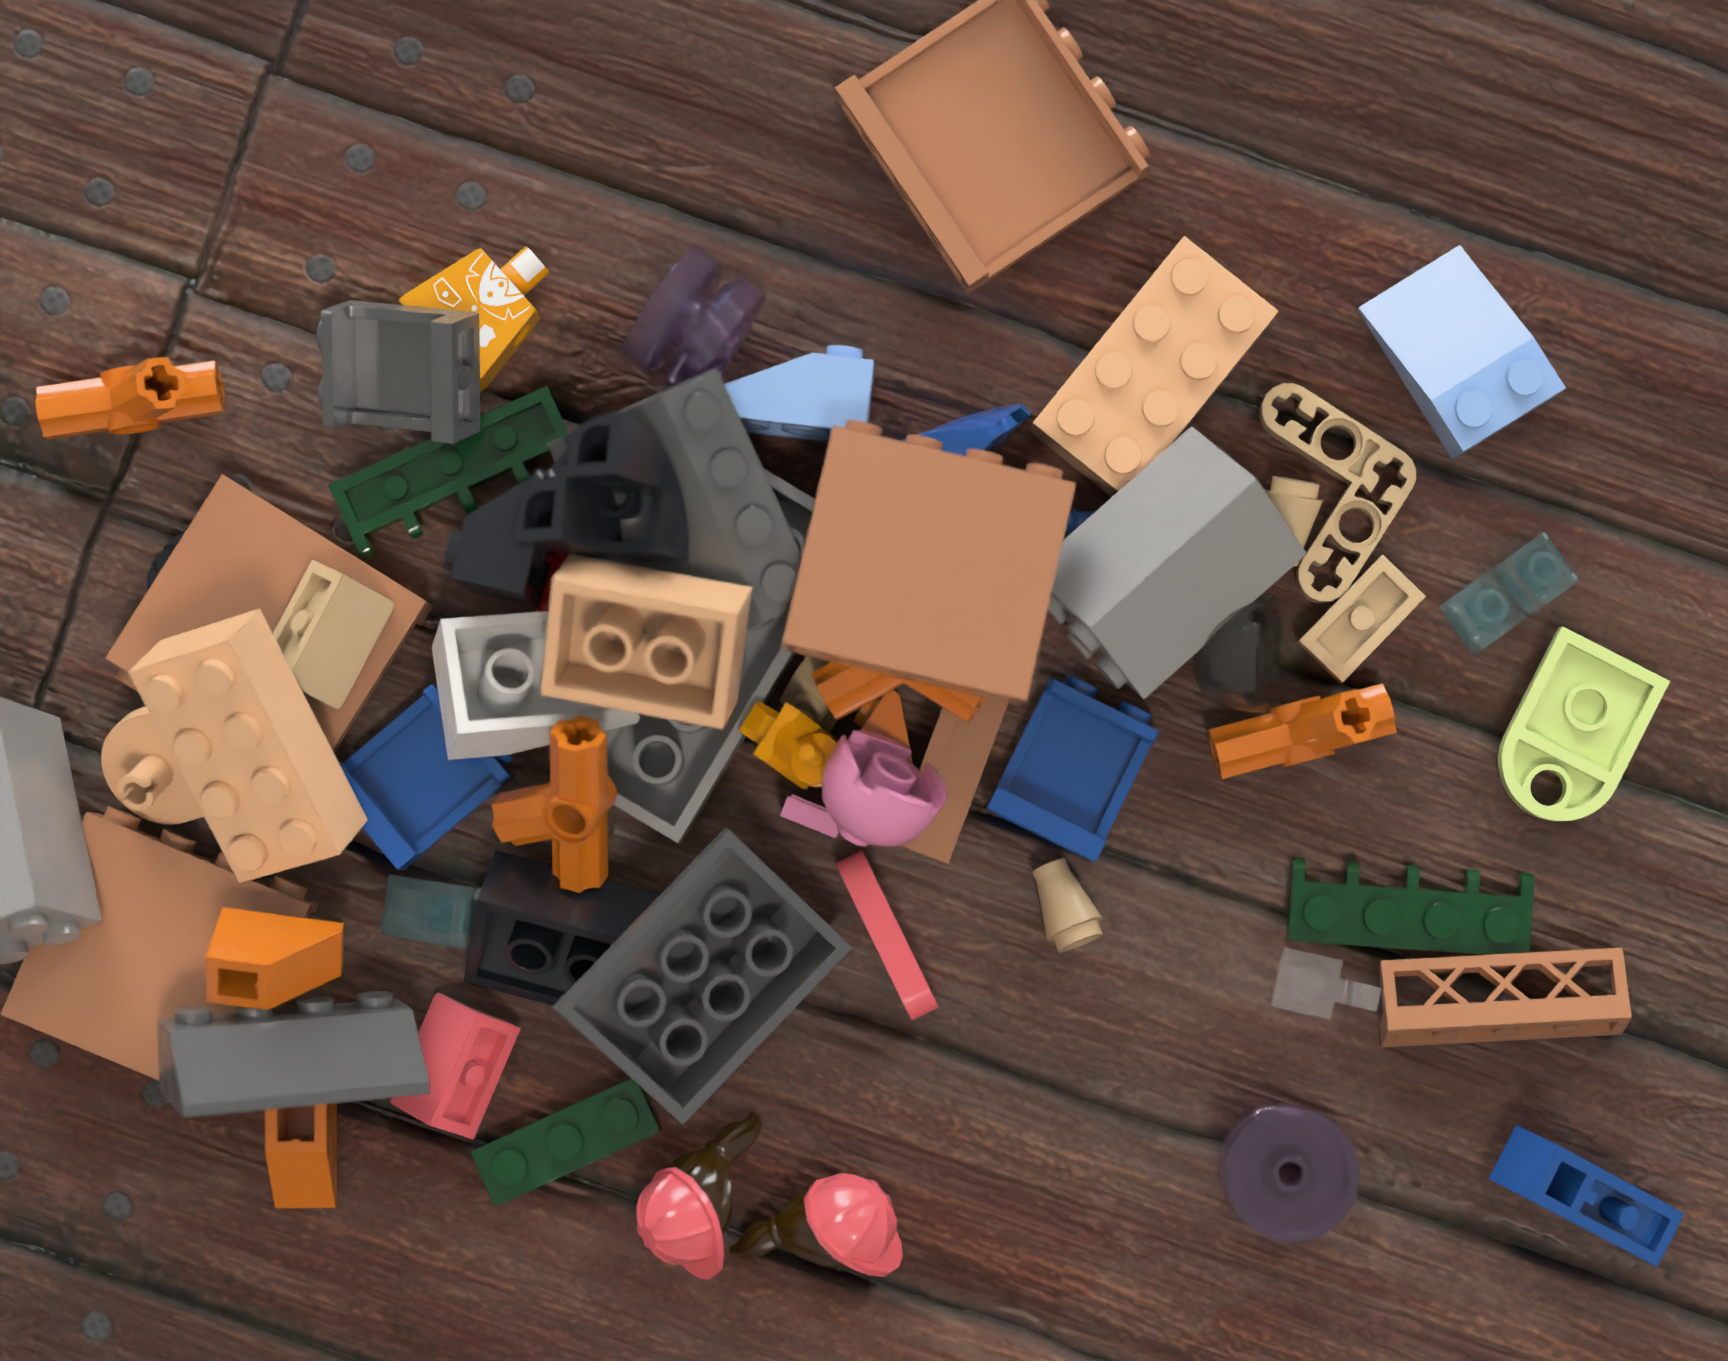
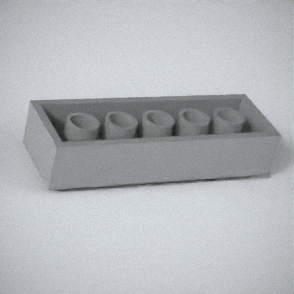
(672, 766)

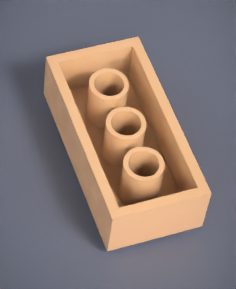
(1153, 368)

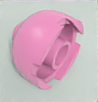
(879, 793)

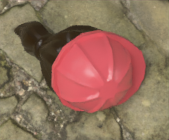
(691, 1202)
(834, 1225)

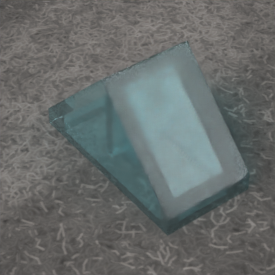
(429, 911)

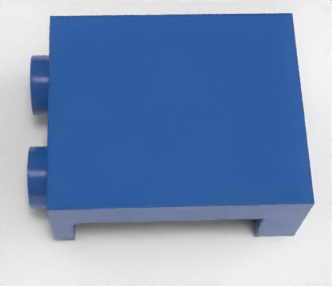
(1073, 767)
(413, 788)

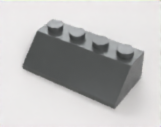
(290, 1055)

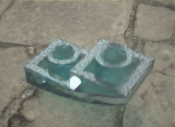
(1508, 593)

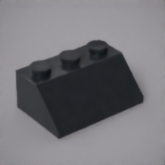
(488, 560)
(542, 937)

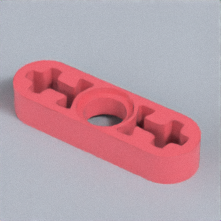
(886, 935)

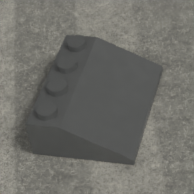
(729, 504)
(703, 976)

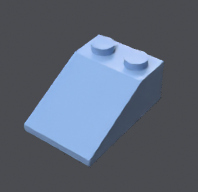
(1460, 351)
(806, 394)

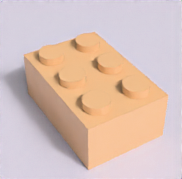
(645, 641)

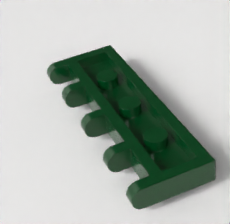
(439, 471)
(1409, 915)

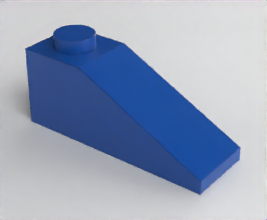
(1586, 1195)

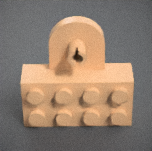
(234, 745)

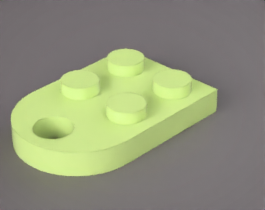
(1578, 722)

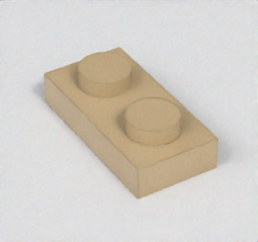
(1361, 619)

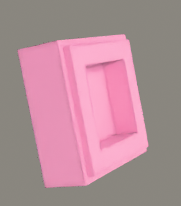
(809, 815)

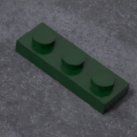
(565, 1141)

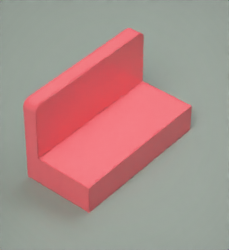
(463, 1063)

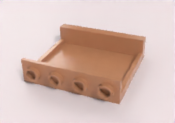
(994, 135)
(250, 558)
(929, 563)
(147, 951)

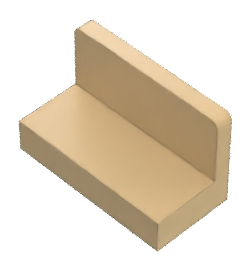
(330, 632)

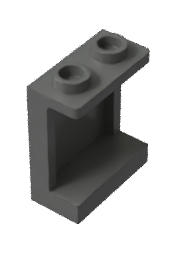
(400, 368)

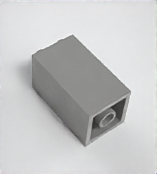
(1168, 563)
(43, 847)

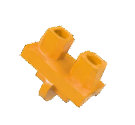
(789, 743)

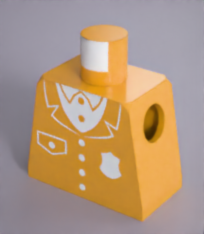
(495, 294)

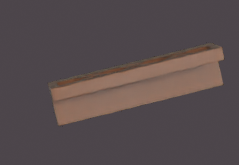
(959, 756)
(1504, 1020)

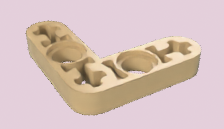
(1354, 471)

